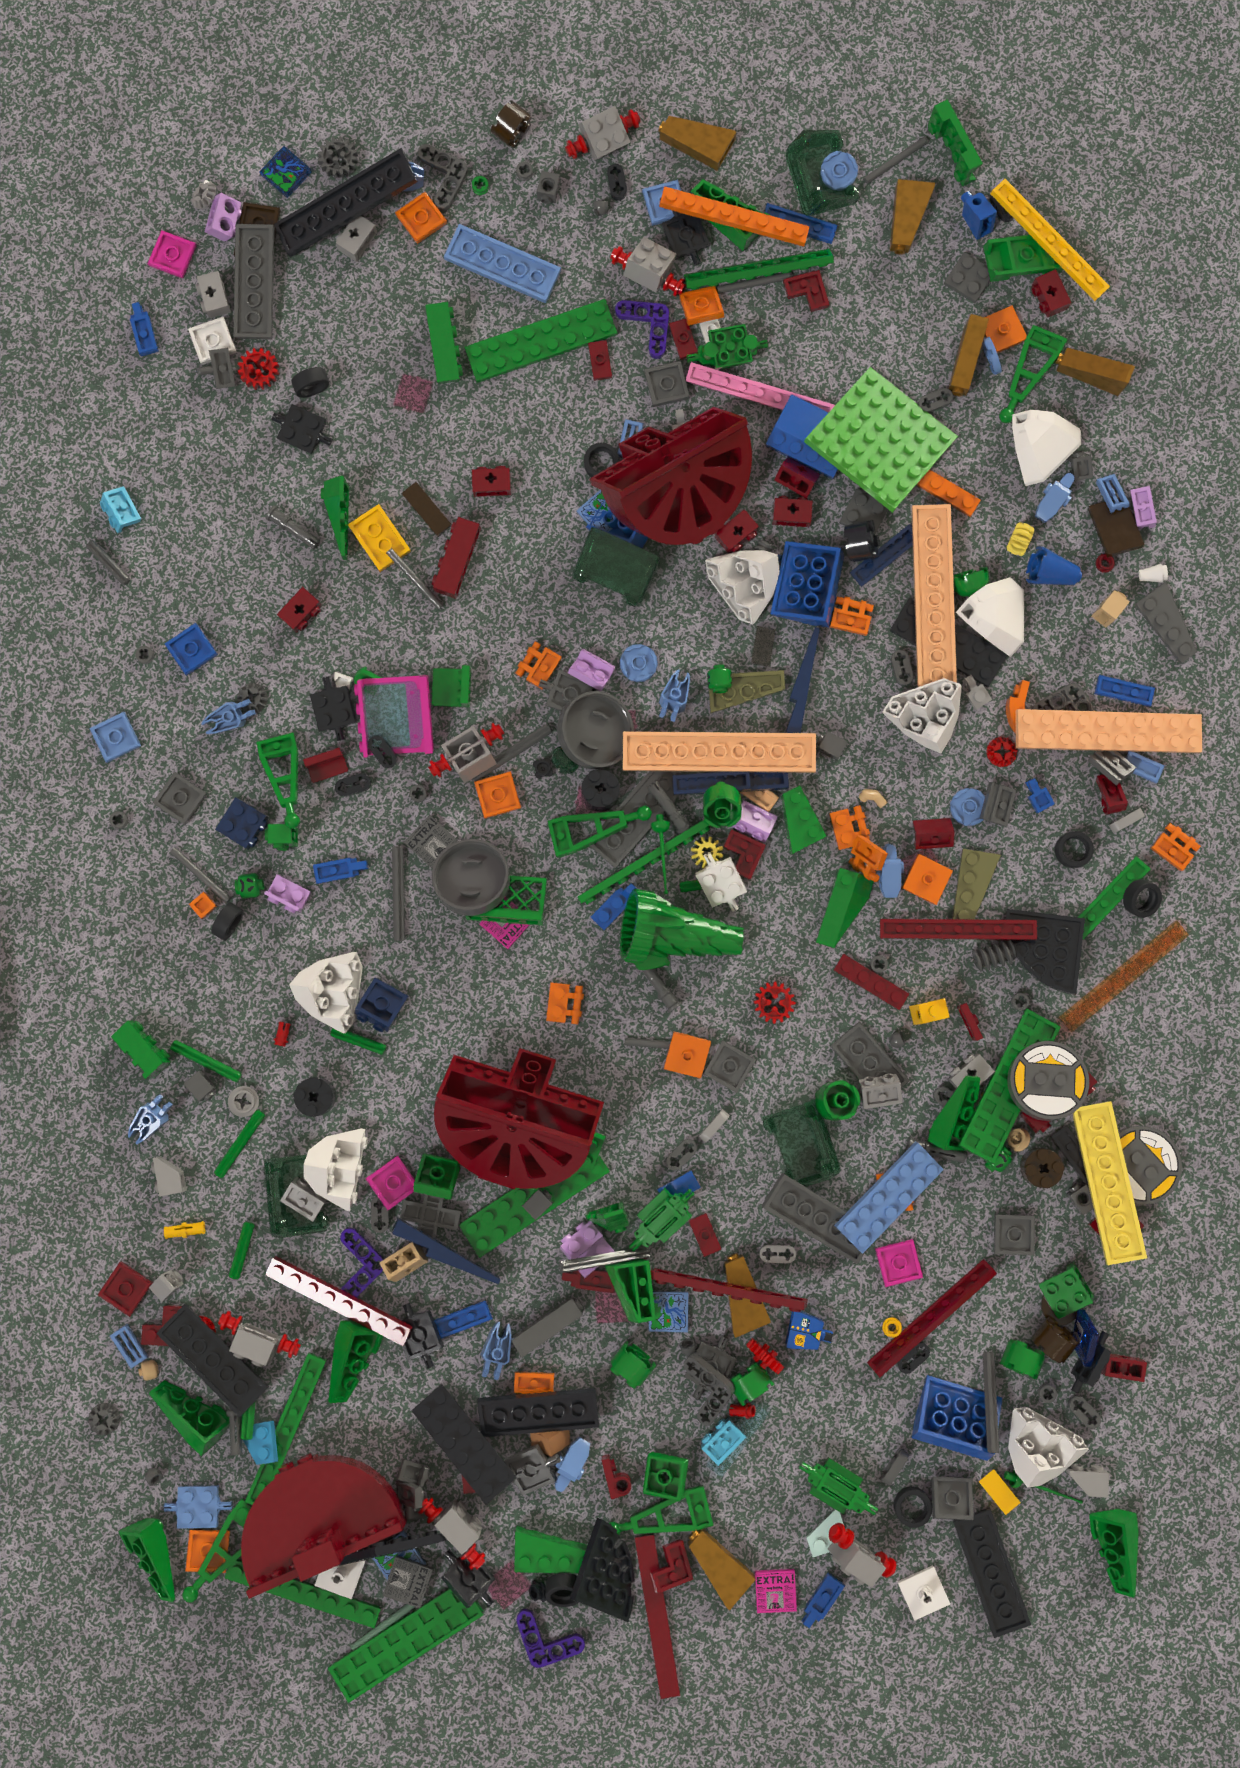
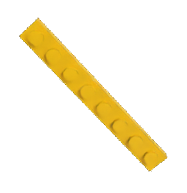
(1049, 239)

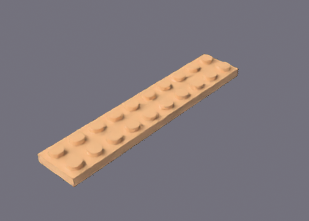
(933, 593)
(1108, 731)
(719, 752)

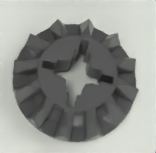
(255, 689)
(112, 1422)

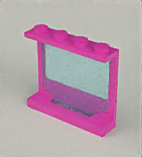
(397, 711)

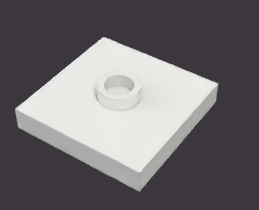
(211, 336)

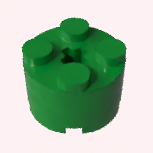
(722, 805)
(831, 1109)
(1022, 1359)
(632, 1364)
(751, 1383)

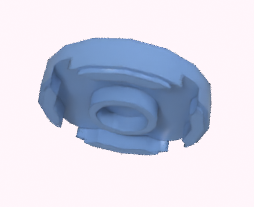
(839, 170)
(992, 356)
(642, 667)
(964, 810)

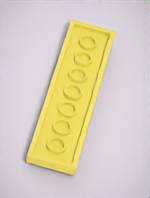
(1109, 1183)

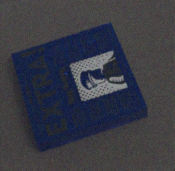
(1088, 1337)

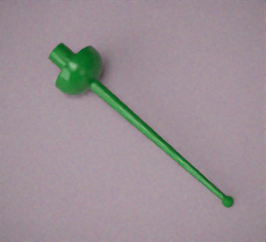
(661, 826)
(1016, 1482)

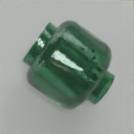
(562, 762)

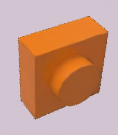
(202, 905)

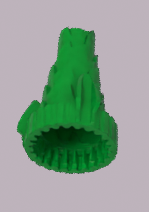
(658, 929)

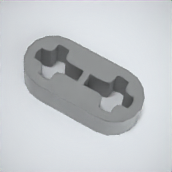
(1126, 820)
(714, 1125)
(777, 1258)

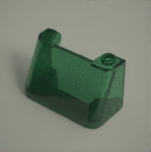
(805, 161)
(616, 566)
(804, 1143)
(282, 1219)

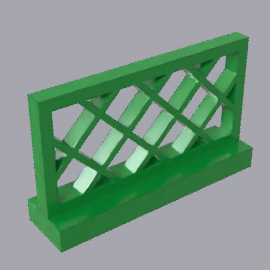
(518, 916)

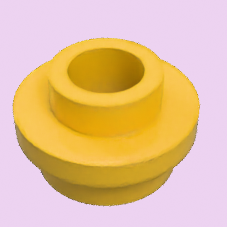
(898, 1327)

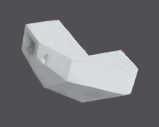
(1042, 443)
(745, 581)
(997, 614)
(927, 713)
(330, 990)
(335, 1165)
(1041, 1447)

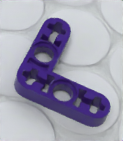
(656, 321)
(367, 1268)
(539, 1646)

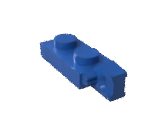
(143, 331)
(338, 870)
(612, 907)
(822, 1599)

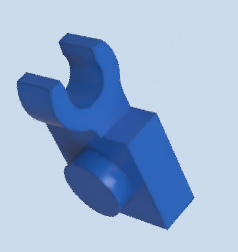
(1040, 798)

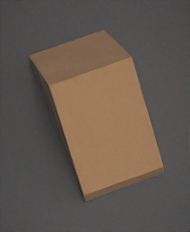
(552, 1441)

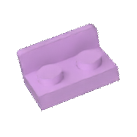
(591, 670)
(755, 822)
(287, 893)

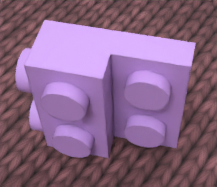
(584, 1243)

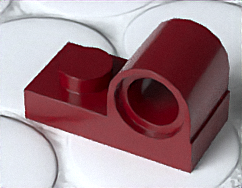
(1112, 796)
(609, 1467)

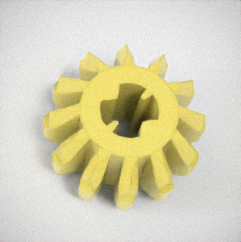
(1020, 539)
(706, 845)

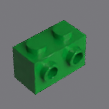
(281, 836)

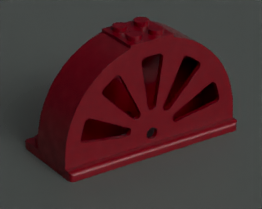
(680, 481)
(514, 1123)
(315, 1518)

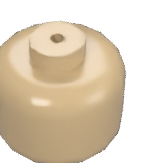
(148, 1370)

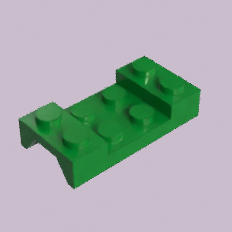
(947, 125)
(1017, 257)

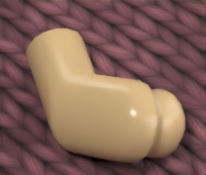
(869, 794)

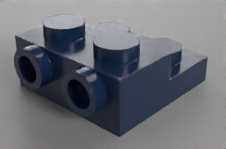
(242, 824)
(380, 1005)

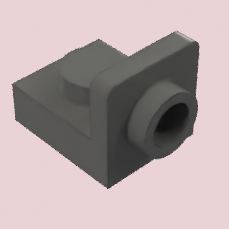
(1081, 465)

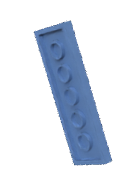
(502, 263)
(889, 1197)

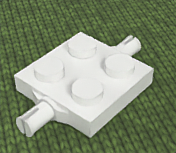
(721, 882)

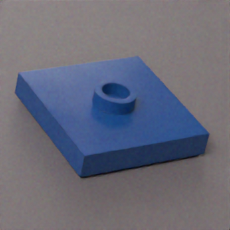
(191, 649)

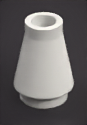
(1154, 574)

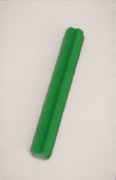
(206, 1061)
(239, 1143)

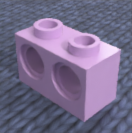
(220, 215)

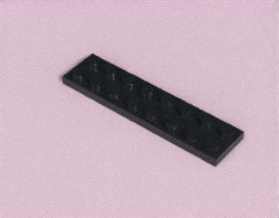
(345, 202)

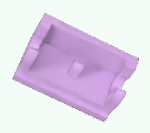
(1143, 507)

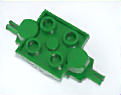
(728, 348)
(662, 1218)
(837, 1487)

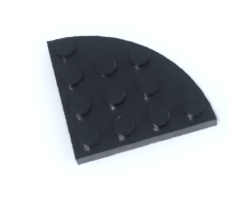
(1055, 953)
(393, 1546)
(606, 1573)

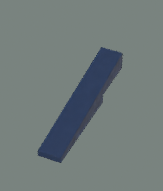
(887, 553)
(801, 686)
(741, 781)
(441, 1252)

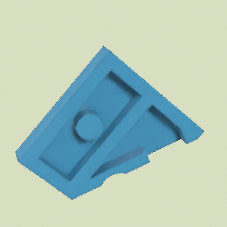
(263, 1444)

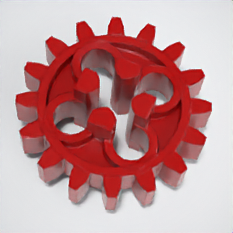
(268, 366)
(774, 991)
(762, 1353)

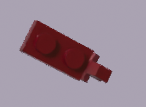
(595, 1281)

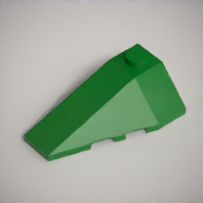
(337, 504)
(846, 900)
(955, 1115)
(610, 1217)
(194, 1420)
(1119, 1542)
(150, 1545)

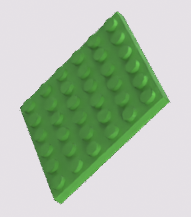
(880, 439)

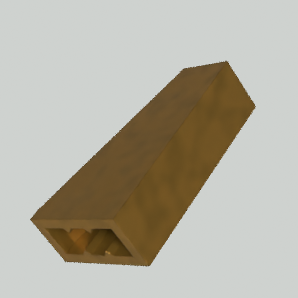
(699, 140)
(909, 207)
(968, 354)
(1095, 370)
(744, 1314)
(723, 1569)

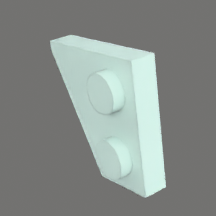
(819, 1537)

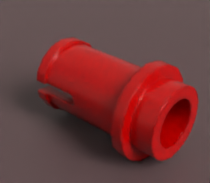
(281, 1036)
(742, 1411)

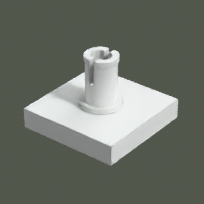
(341, 1579)
(923, 1592)

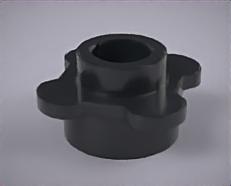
(542, 763)
(537, 1591)

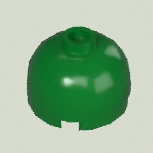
(970, 581)

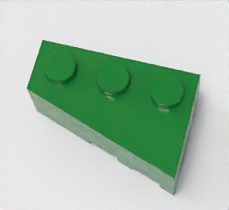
(800, 821)
(141, 1049)
(634, 1289)

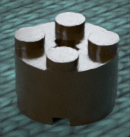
(511, 123)
(1051, 1163)
(1055, 1340)

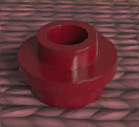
(1110, 560)

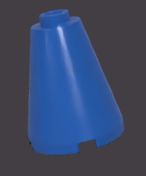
(1051, 569)

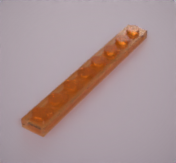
(1123, 976)

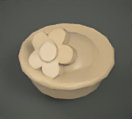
(1018, 1139)

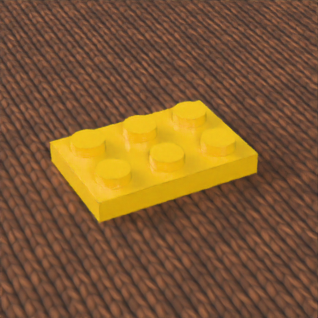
(377, 536)

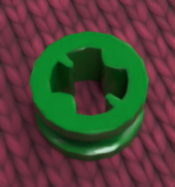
(476, 181)

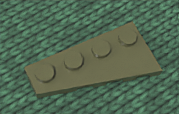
(747, 688)
(973, 880)

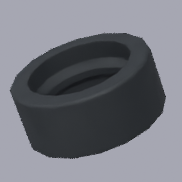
(310, 382)
(594, 449)
(1089, 849)
(1132, 892)
(227, 921)
(921, 1520)
(560, 1588)

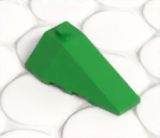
(351, 1351)

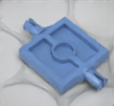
(198, 1506)

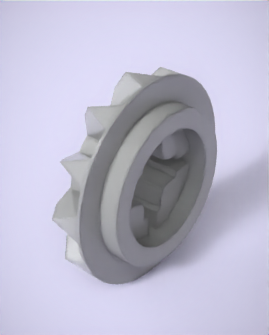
(204, 194)
(236, 1106)

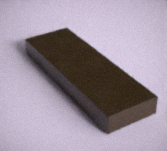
(426, 509)

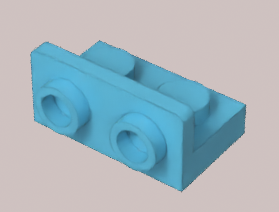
(119, 508)
(722, 1440)

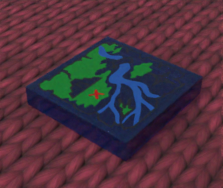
(285, 171)

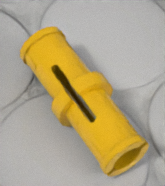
(184, 1230)

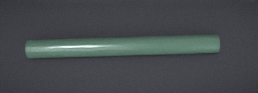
(382, 1626)

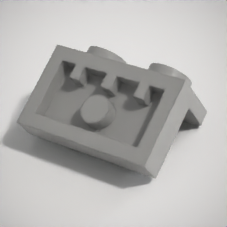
(880, 1091)
(303, 1198)

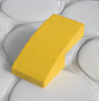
(999, 1492)

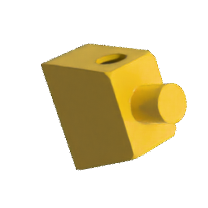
(929, 1011)

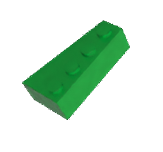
(739, 237)
(443, 342)
(546, 1553)

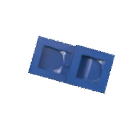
(682, 1184)

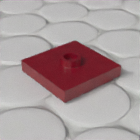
(125, 1289)

